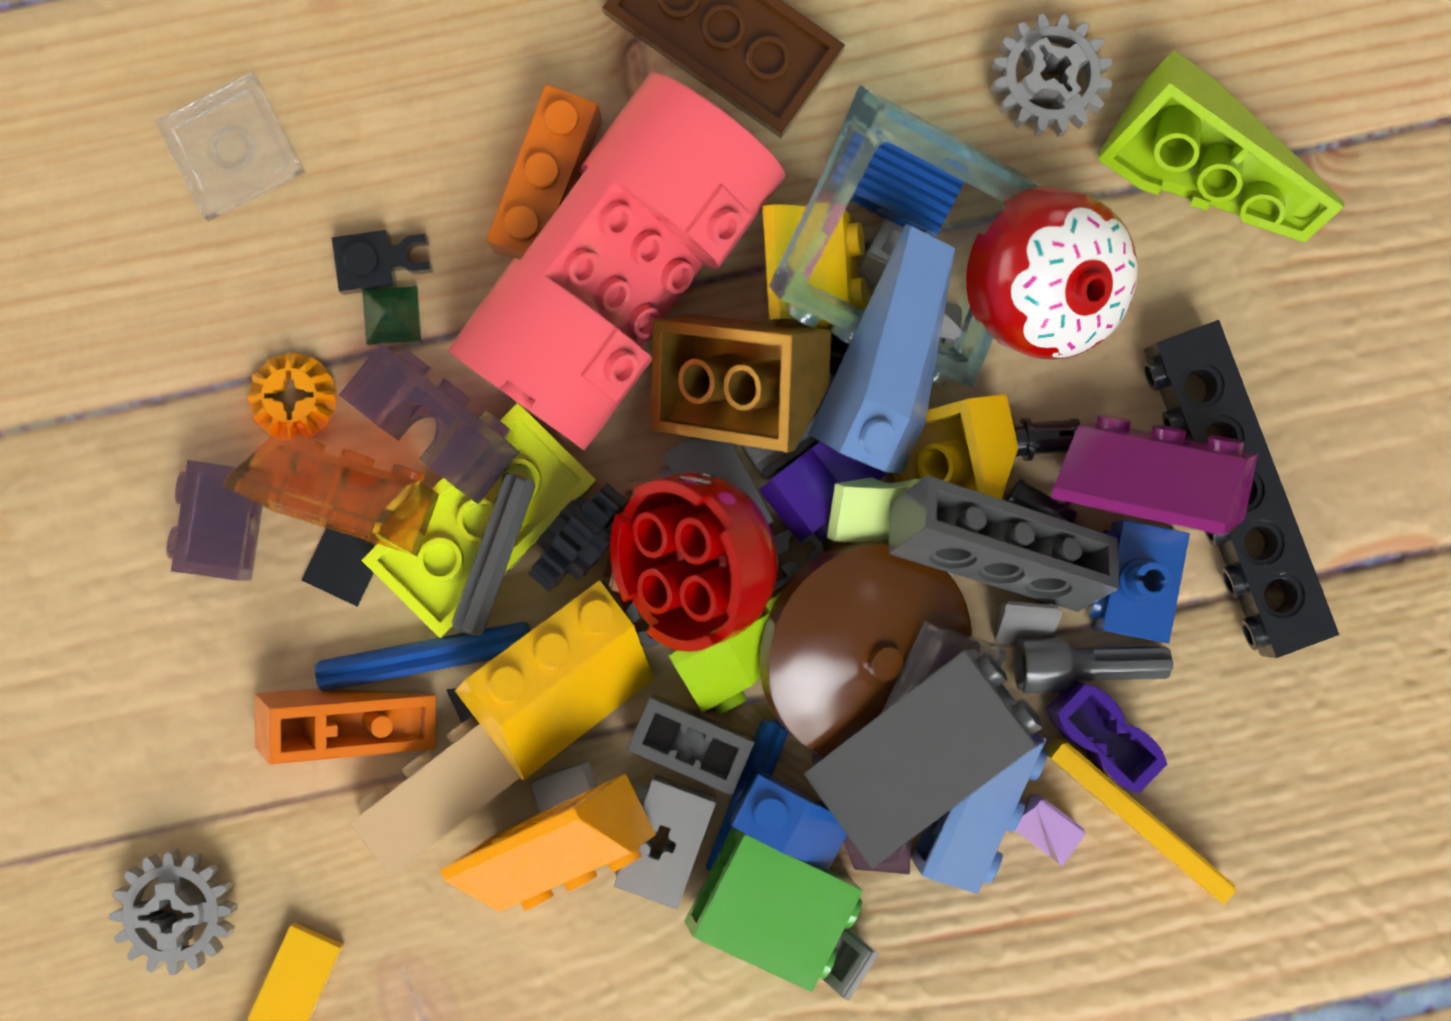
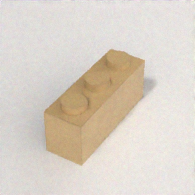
(434, 797)

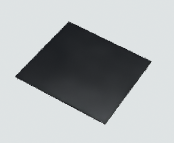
(339, 568)

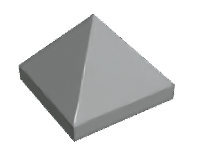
(851, 964)

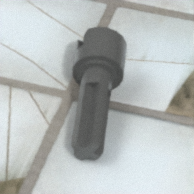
(1053, 664)

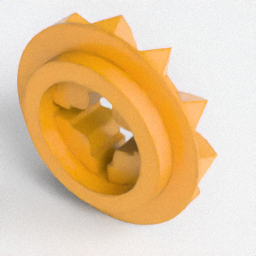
(309, 414)

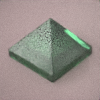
(392, 315)

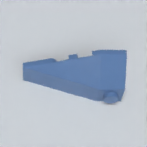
(888, 370)

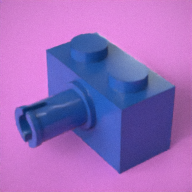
(1148, 582)

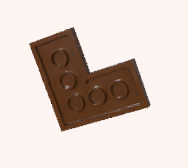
(746, 51)

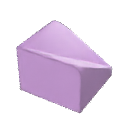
(1049, 829)

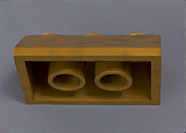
(737, 379)

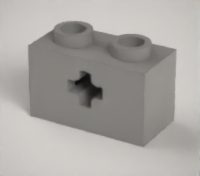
(687, 814)

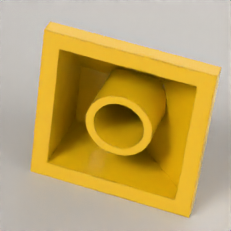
(966, 445)

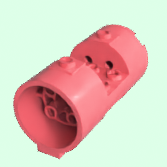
(652, 207)

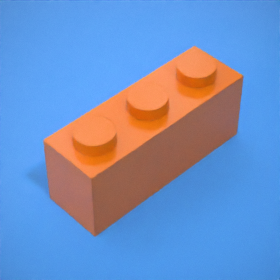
(545, 169)

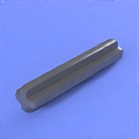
(493, 554)

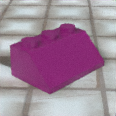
(1157, 475)

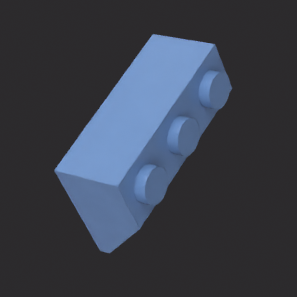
(965, 840)

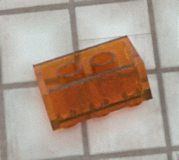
(337, 492)

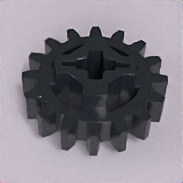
(577, 537)

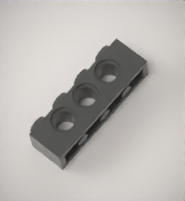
(1003, 544)

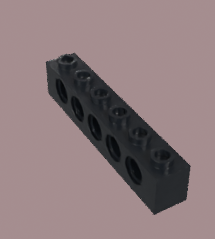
(1304, 613)

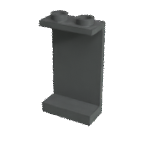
(925, 755)

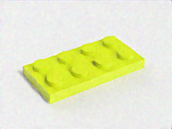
(436, 578)

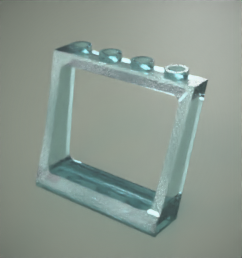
(867, 125)

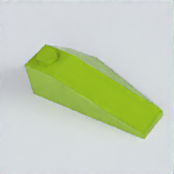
(1204, 145)
(724, 670)

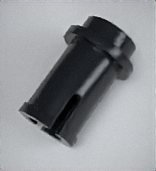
(1044, 437)
(1034, 499)

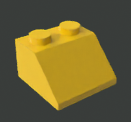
(835, 270)

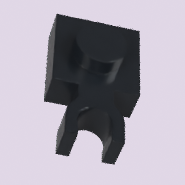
(370, 260)

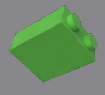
(774, 910)

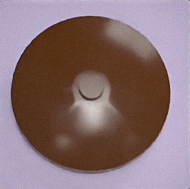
(845, 637)

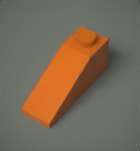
(342, 724)

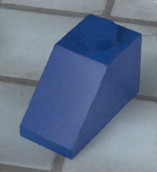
(787, 820)

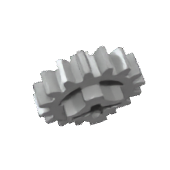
(1043, 56)
(173, 888)

